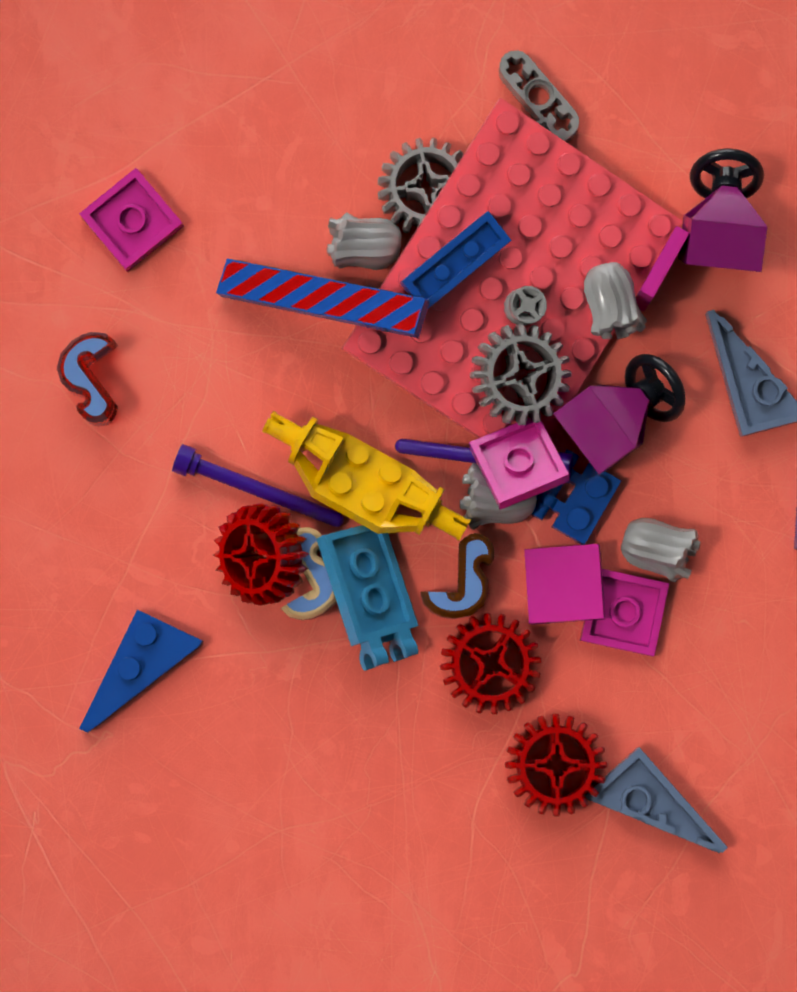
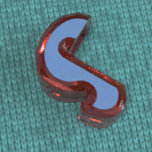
(77, 377)

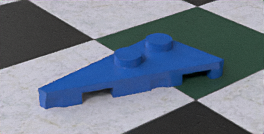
(143, 656)

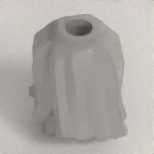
(364, 242)
(612, 301)
(482, 506)
(660, 547)

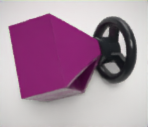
(725, 225)
(612, 419)

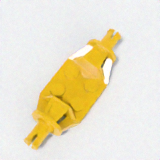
(363, 480)

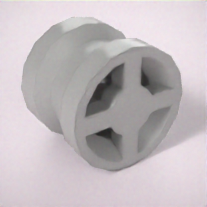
(531, 302)

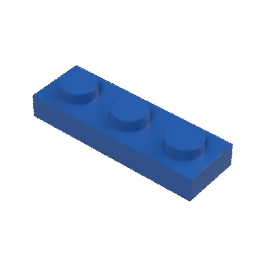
(456, 259)

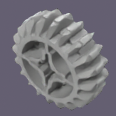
(421, 157)
(551, 365)

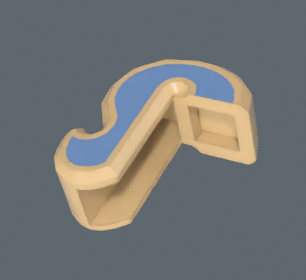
(322, 596)

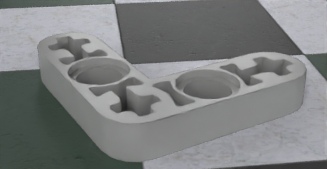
(514, 81)

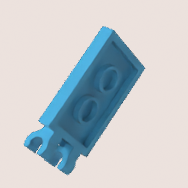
(370, 594)

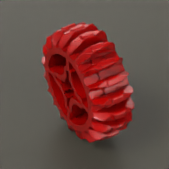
(270, 534)
(507, 636)
(588, 765)

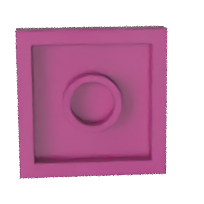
(131, 219)
(661, 267)
(519, 462)
(564, 584)
(632, 614)

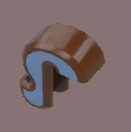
(472, 582)

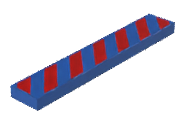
(323, 298)

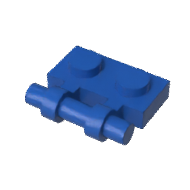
(584, 505)

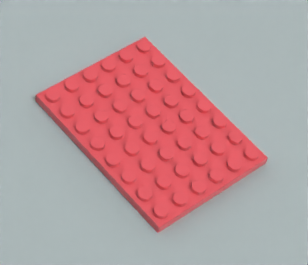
(561, 224)

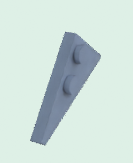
(754, 392)
(647, 795)

